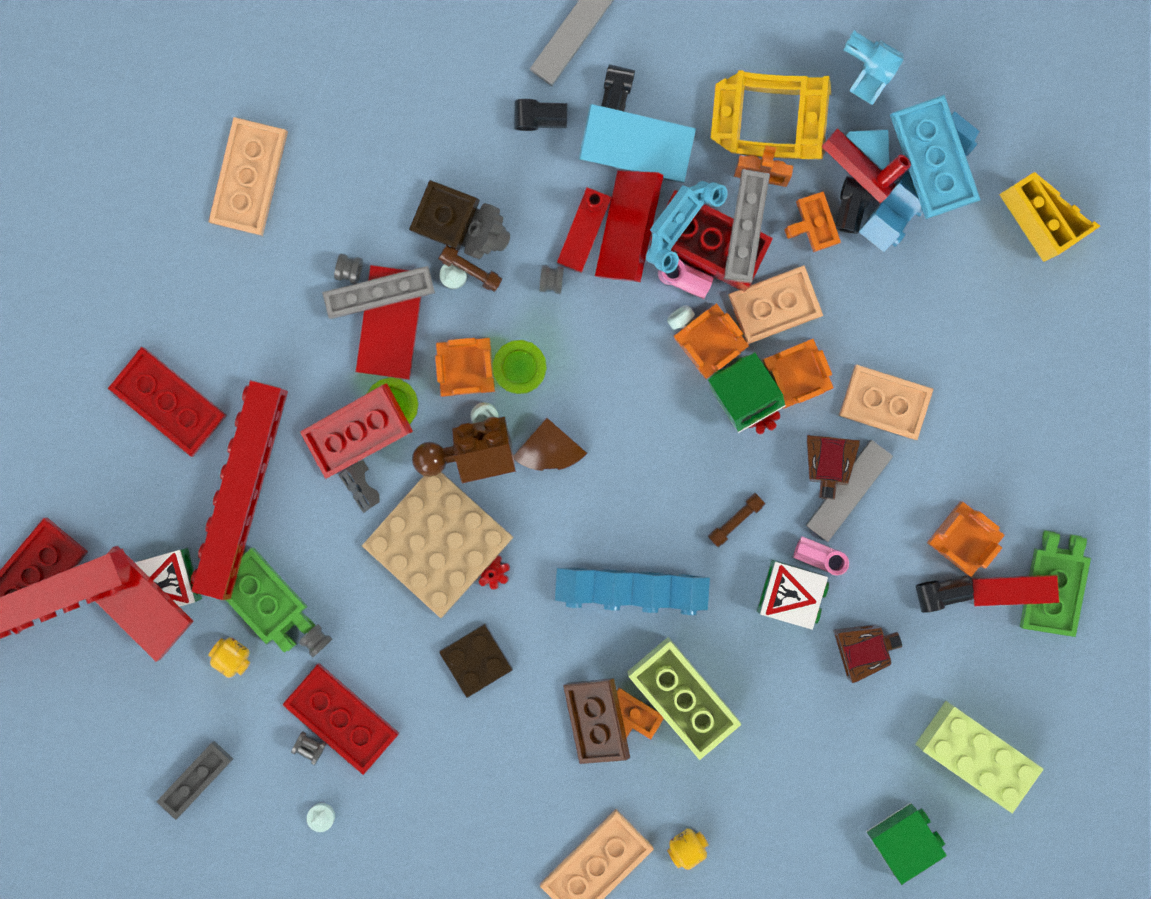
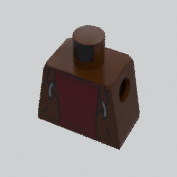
(830, 462)
(865, 650)

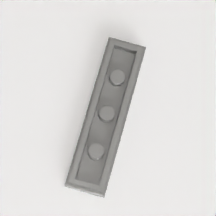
(569, 39)
(746, 226)
(378, 292)
(865, 471)

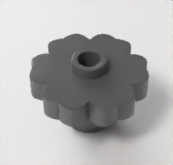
(485, 232)

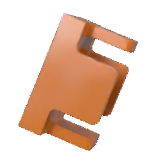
(711, 340)
(464, 367)
(800, 372)
(967, 539)

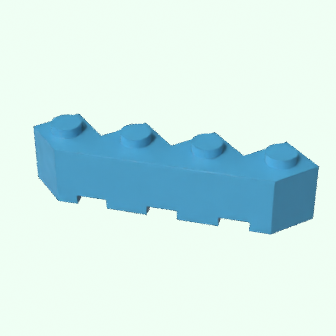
(888, 221)
(624, 588)

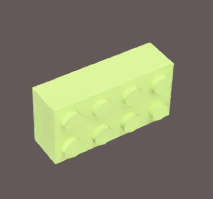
(683, 698)
(979, 757)

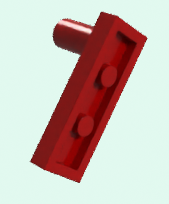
(862, 169)
(584, 230)

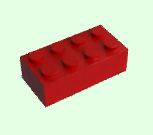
(707, 242)

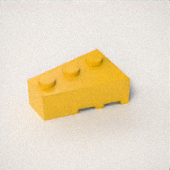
(1045, 216)

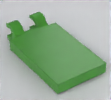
(1072, 575)
(268, 602)

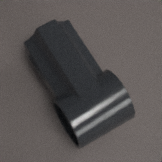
(617, 87)
(531, 115)
(852, 206)
(936, 595)

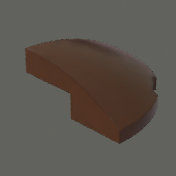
(549, 449)

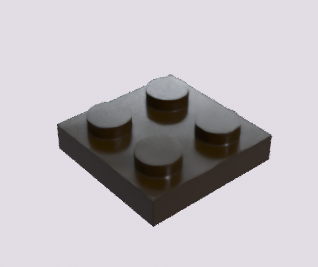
(444, 215)
(476, 660)

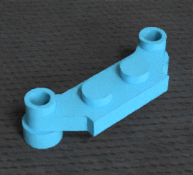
(677, 218)

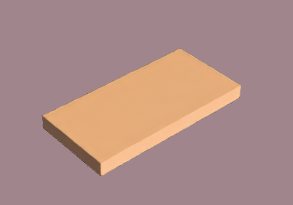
(248, 176)
(599, 861)

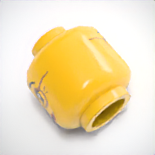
(229, 657)
(688, 849)

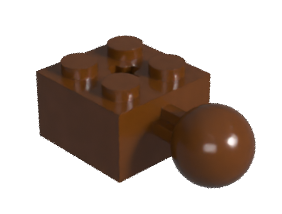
(477, 448)

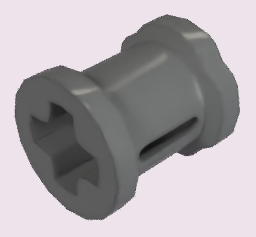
(308, 748)

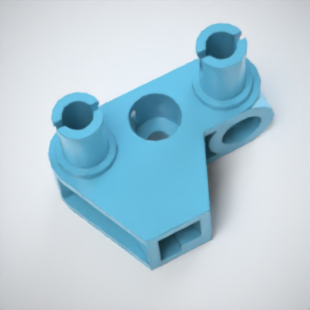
(879, 65)

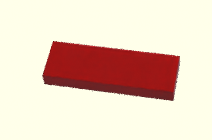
(1015, 590)

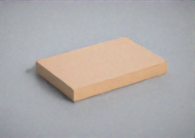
(775, 305)
(886, 402)

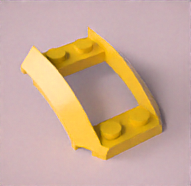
(811, 121)

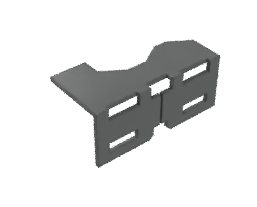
(357, 472)

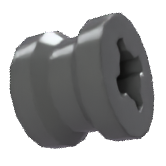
(348, 268)
(551, 279)
(315, 640)

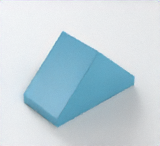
(873, 144)

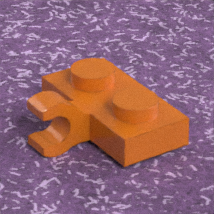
(779, 171)
(816, 222)
(638, 715)

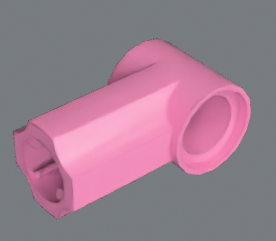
(689, 280)
(819, 555)

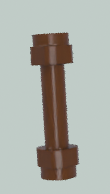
(490, 280)
(753, 504)

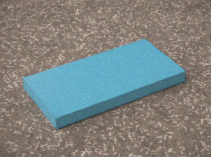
(636, 143)
(936, 157)

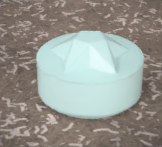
(452, 276)
(681, 317)
(482, 412)
(320, 817)

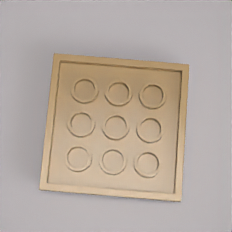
(437, 542)

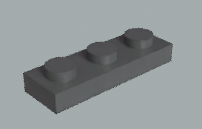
(194, 780)

